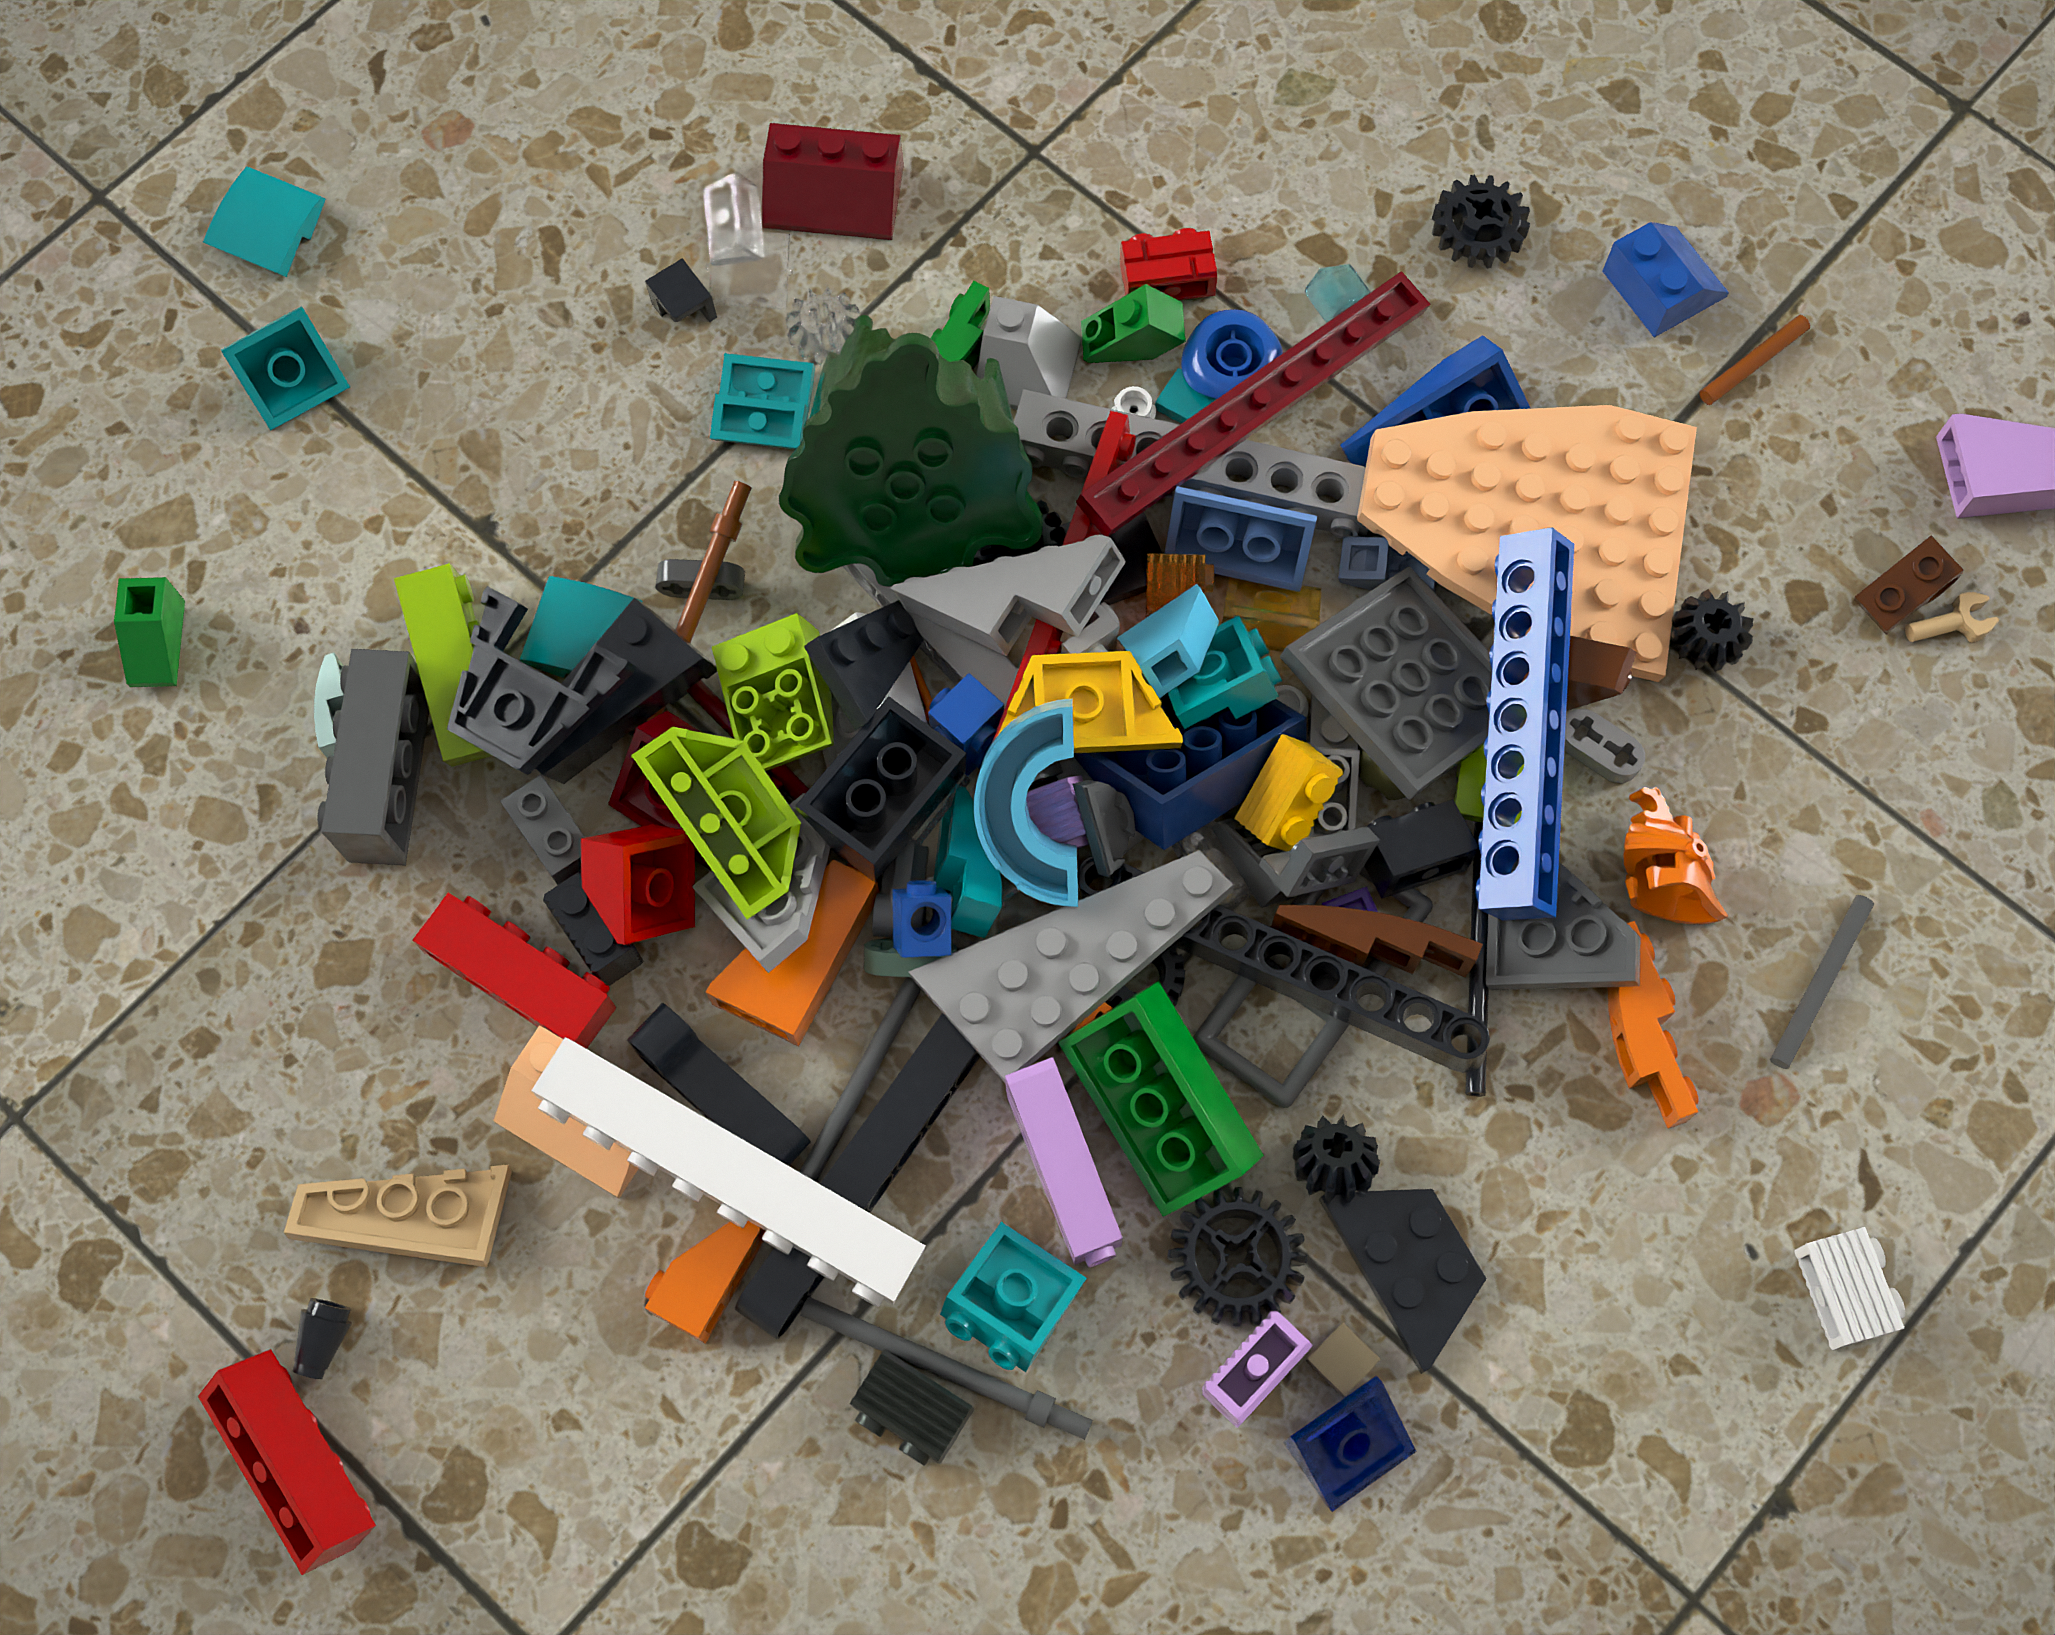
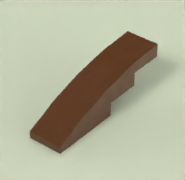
(1389, 938)

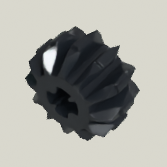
(1725, 619)
(1336, 1159)

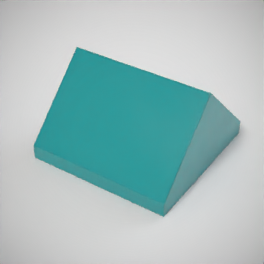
(285, 368)

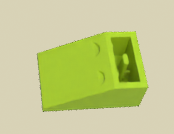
(776, 692)

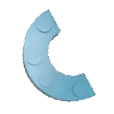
(1000, 807)

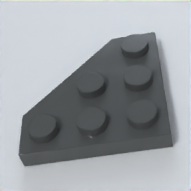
(1574, 950)

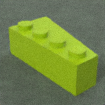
(440, 631)

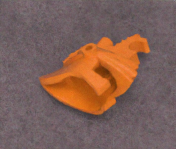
(1668, 865)

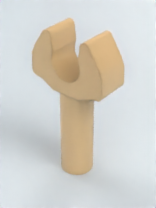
(1958, 620)

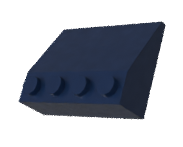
(1206, 777)

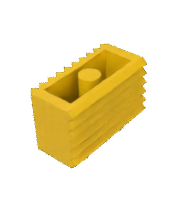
(1288, 793)

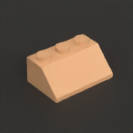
(563, 1142)

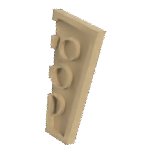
(421, 1217)

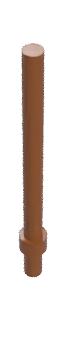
(724, 530)

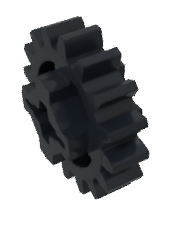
(1485, 221)

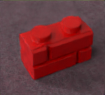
(1173, 264)

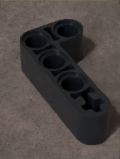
(713, 1086)

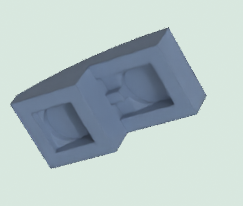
(1371, 561)

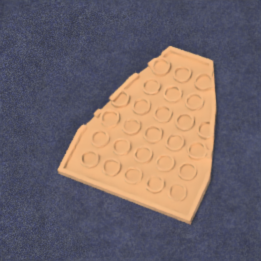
(1590, 472)

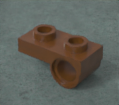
(1909, 584)

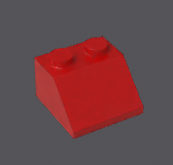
(640, 881)

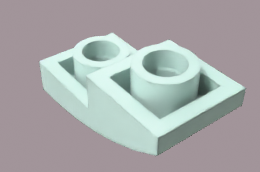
(327, 701)

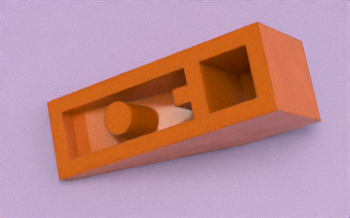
(704, 1280)

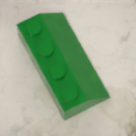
(1161, 1100)

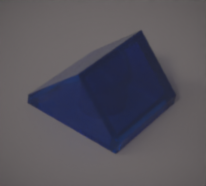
(1351, 1444)

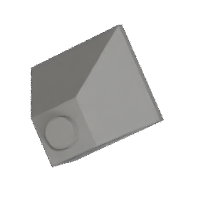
(1031, 347)

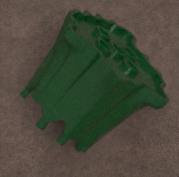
(907, 462)

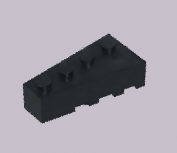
(664, 672)

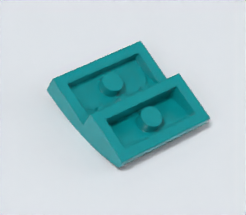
(264, 220)
(762, 401)
(569, 623)

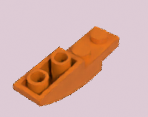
(1641, 1045)

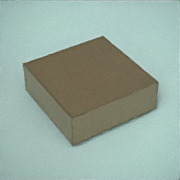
(1343, 1360)

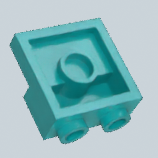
(1229, 676)
(1011, 1298)

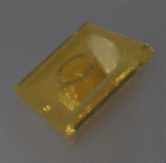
(1276, 612)

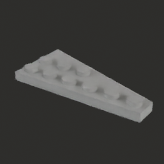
(1048, 975)

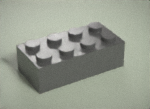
(375, 758)

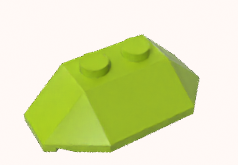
(726, 811)

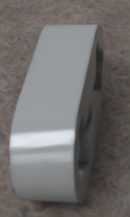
(1602, 745)

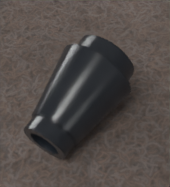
(319, 1336)

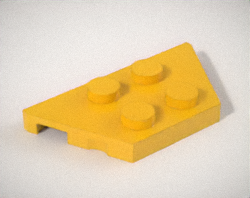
(1109, 696)

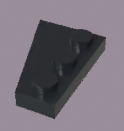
(866, 658)

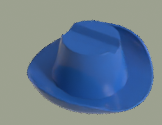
(1227, 351)

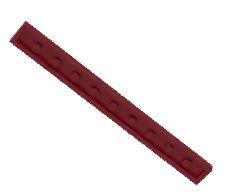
(1251, 405)

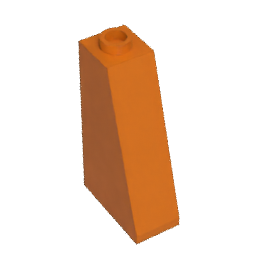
(794, 990)

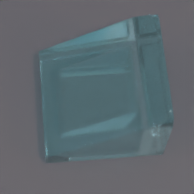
(1335, 290)

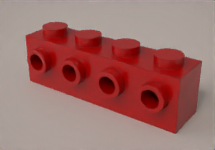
(515, 972)
(286, 1461)

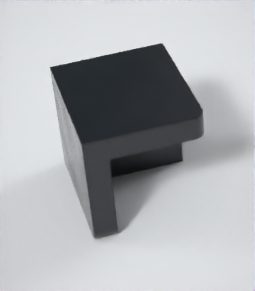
(679, 293)

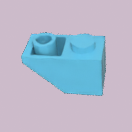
(1172, 640)

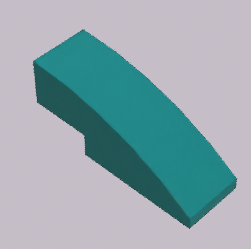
(966, 870)

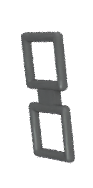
(1287, 1092)

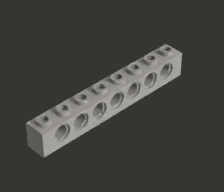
(1262, 464)

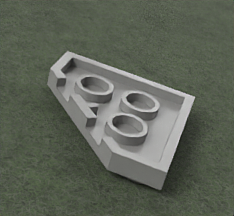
(785, 922)

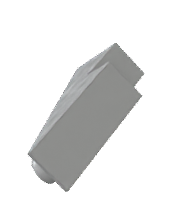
(999, 597)

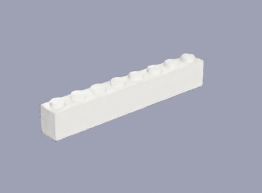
(728, 1171)

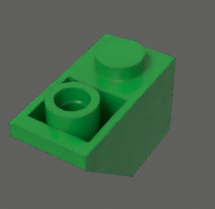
(1134, 328)
(149, 630)

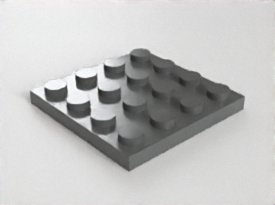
(1400, 680)

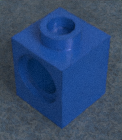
(934, 937)

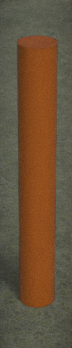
(1754, 360)

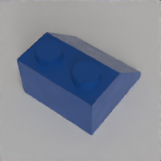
(1661, 276)

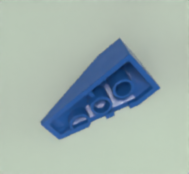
(1464, 382)

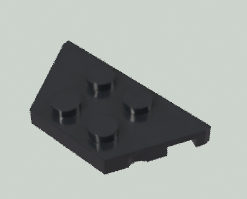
(1411, 1263)

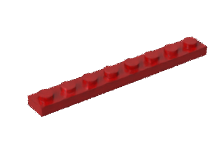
(1113, 448)

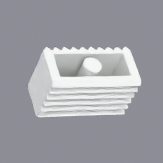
(1850, 1288)

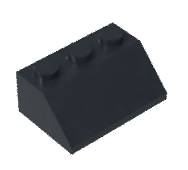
(882, 788)

